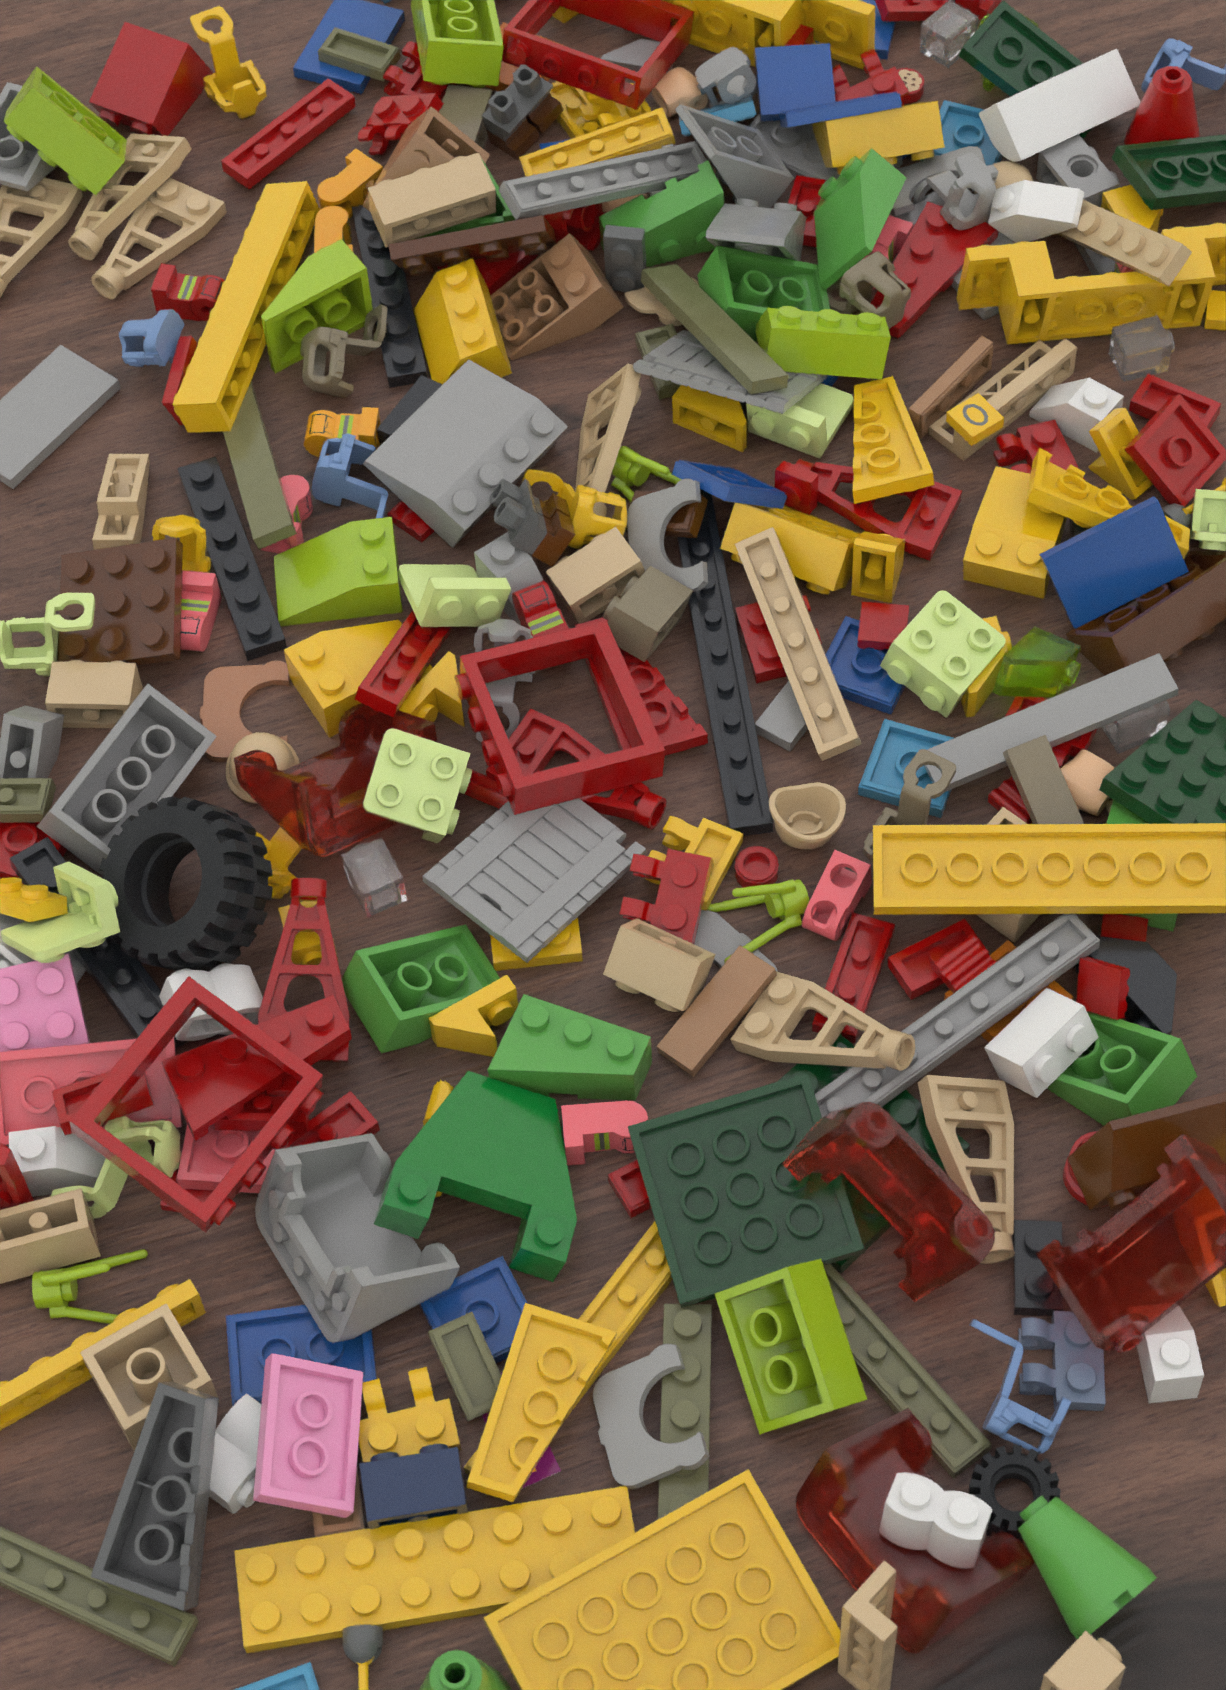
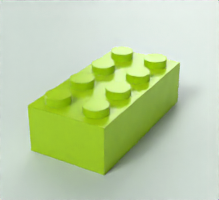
(458, 41)

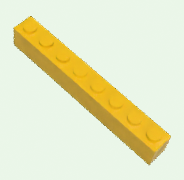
(235, 333)

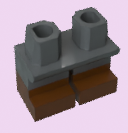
(521, 112)
(532, 524)

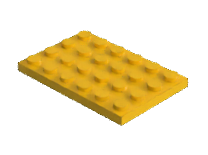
(677, 1606)

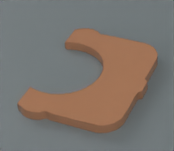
(224, 697)

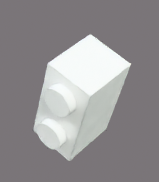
(1041, 1042)

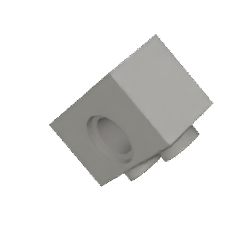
(1076, 166)

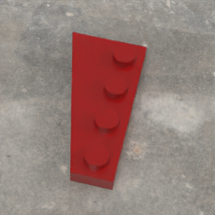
(229, 1072)

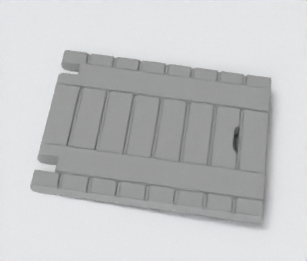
(691, 364)
(535, 870)

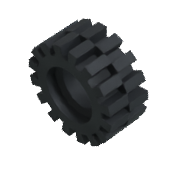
(1007, 1466)

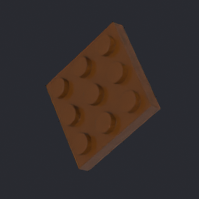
(135, 603)

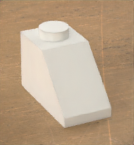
(1035, 210)
(1077, 408)
(54, 1160)
(1171, 1359)

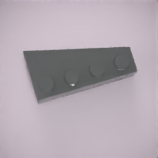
(162, 1508)

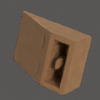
(426, 144)
(553, 300)

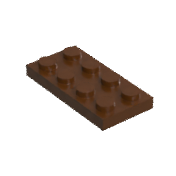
(487, 242)

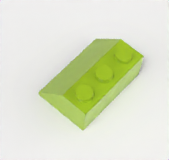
(65, 132)
(825, 341)
(790, 1346)

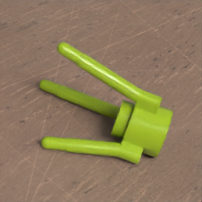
(634, 469)
(782, 900)
(58, 1286)

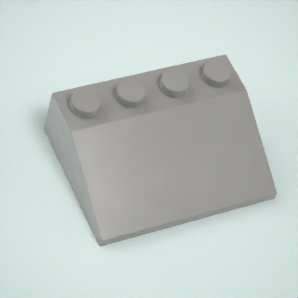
(462, 447)

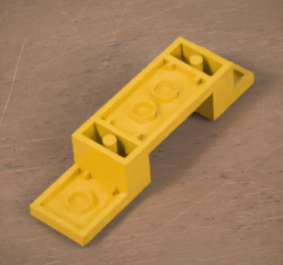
(771, 23)
(1047, 308)

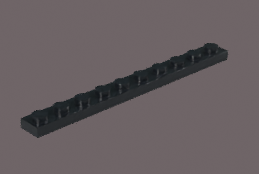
(726, 684)

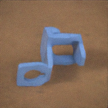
(1178, 54)
(160, 339)
(332, 471)
(1006, 1413)

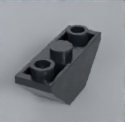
(1150, 981)

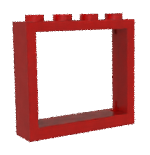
(591, 73)
(578, 779)
(138, 1058)

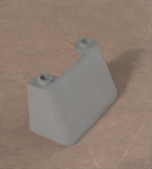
(320, 1226)

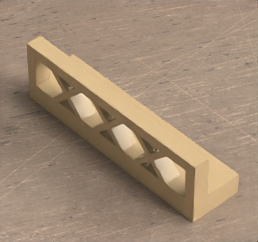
(1019, 395)
(869, 1633)

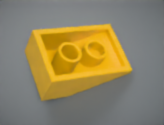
(1010, 537)
(334, 664)

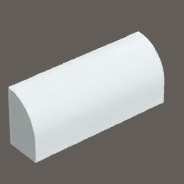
(1060, 107)

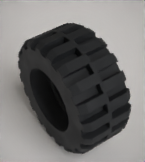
(230, 891)

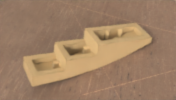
(122, 501)

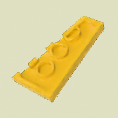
(885, 444)
(1069, 495)
(538, 1388)

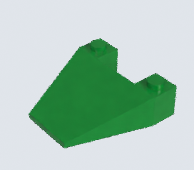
(495, 1151)

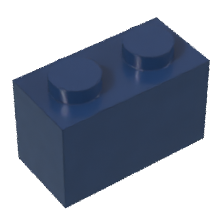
(413, 1486)

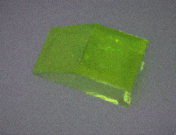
(1038, 666)

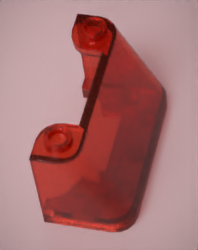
(324, 796)
(939, 1222)
(1148, 1252)
(844, 1511)

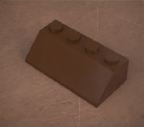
(1159, 619)
(1126, 1152)

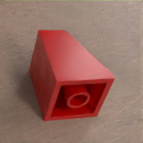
(148, 81)

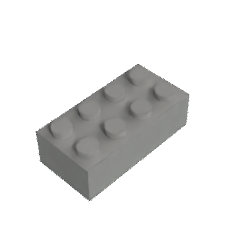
(134, 765)

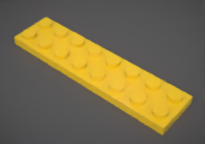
(1049, 869)
(420, 1568)

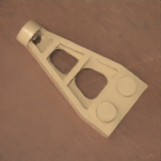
(144, 153)
(47, 199)
(172, 201)
(610, 405)
(782, 1006)
(975, 1105)

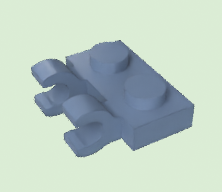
(1075, 1360)

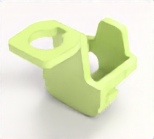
(49, 626)
(136, 1137)

